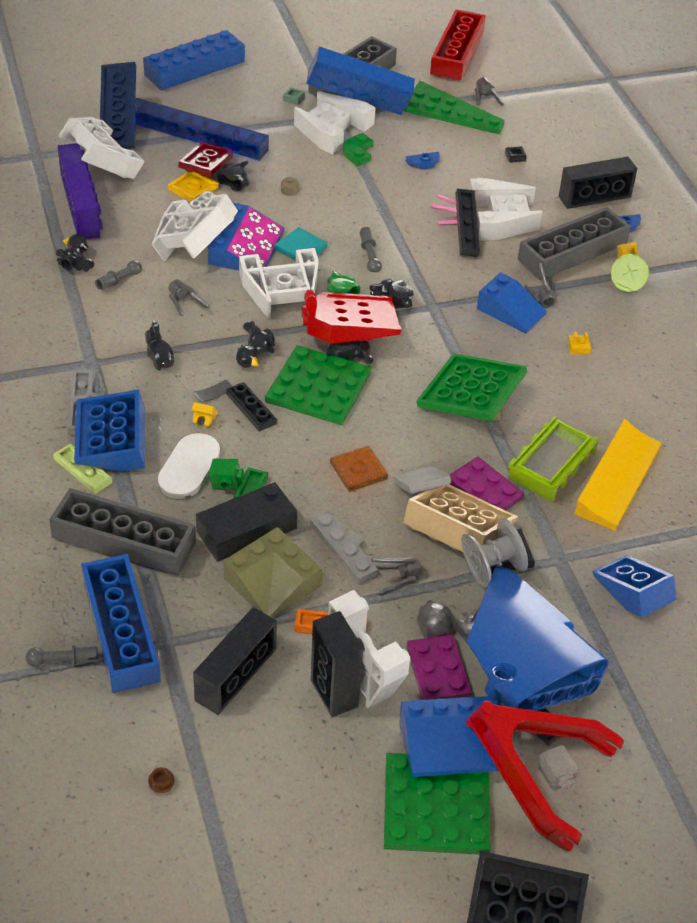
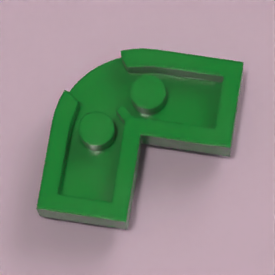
(355, 149)

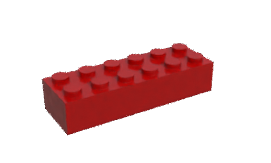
(457, 44)

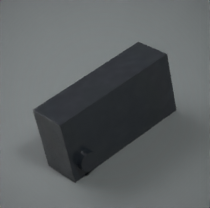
(597, 182)
(244, 520)
(235, 660)
(336, 663)

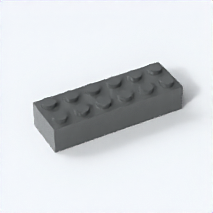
(371, 51)
(574, 242)
(123, 530)

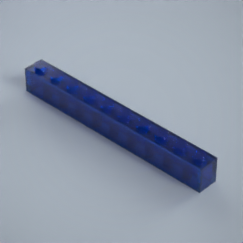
(201, 129)

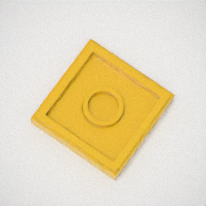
(192, 185)

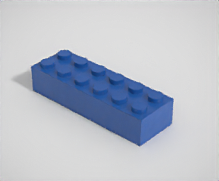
(194, 59)
(360, 80)
(120, 623)

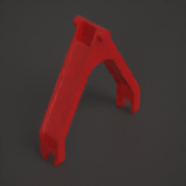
(495, 729)

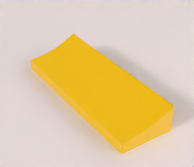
(617, 477)

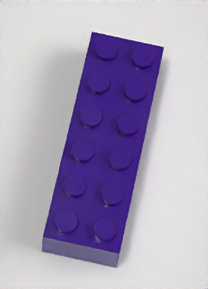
(80, 191)

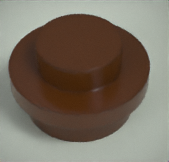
(161, 780)

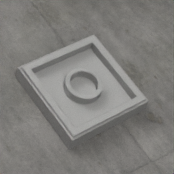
(422, 479)

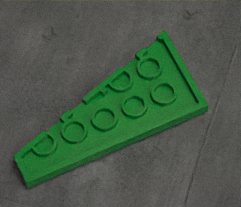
(442, 106)

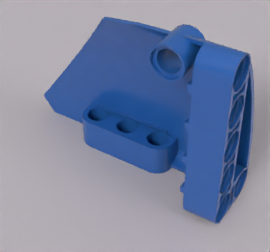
(531, 648)

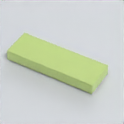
(91, 477)

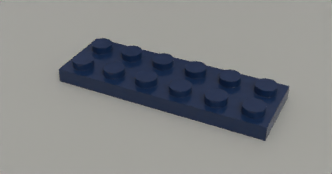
(119, 101)

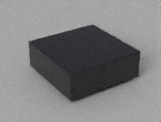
(515, 154)

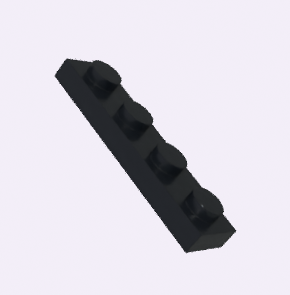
(467, 222)

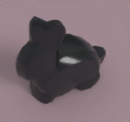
(234, 176)
(398, 290)
(157, 348)
(350, 350)

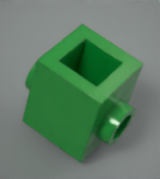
(225, 474)

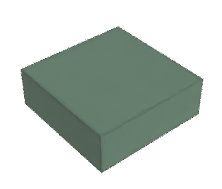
(294, 96)

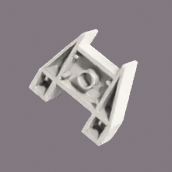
(331, 117)
(101, 147)
(507, 209)
(192, 228)
(281, 282)
(382, 668)

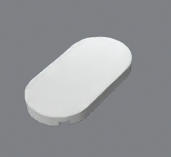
(188, 466)

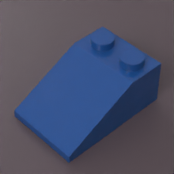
(510, 303)
(637, 584)

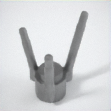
(485, 86)
(180, 291)
(546, 295)
(407, 567)

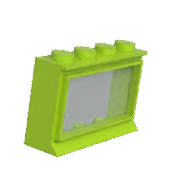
(551, 458)

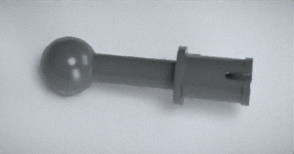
(368, 244)
(112, 278)
(36, 656)

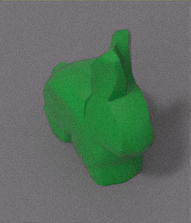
(342, 284)

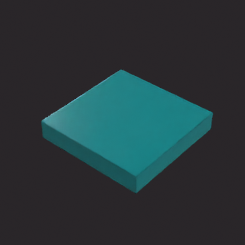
(299, 240)

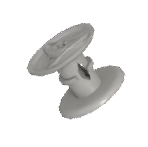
(507, 547)

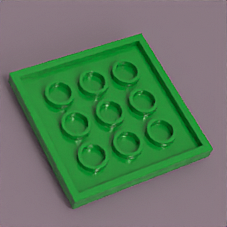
(318, 385)
(472, 387)
(435, 811)

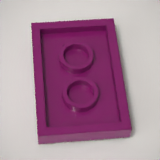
(486, 484)
(438, 668)

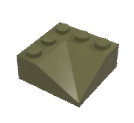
(272, 573)

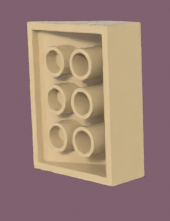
(449, 513)

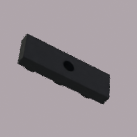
(251, 406)

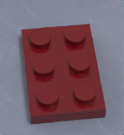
(205, 159)

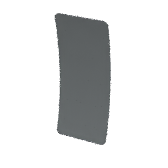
(213, 391)

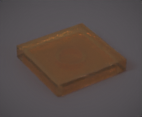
(358, 468)

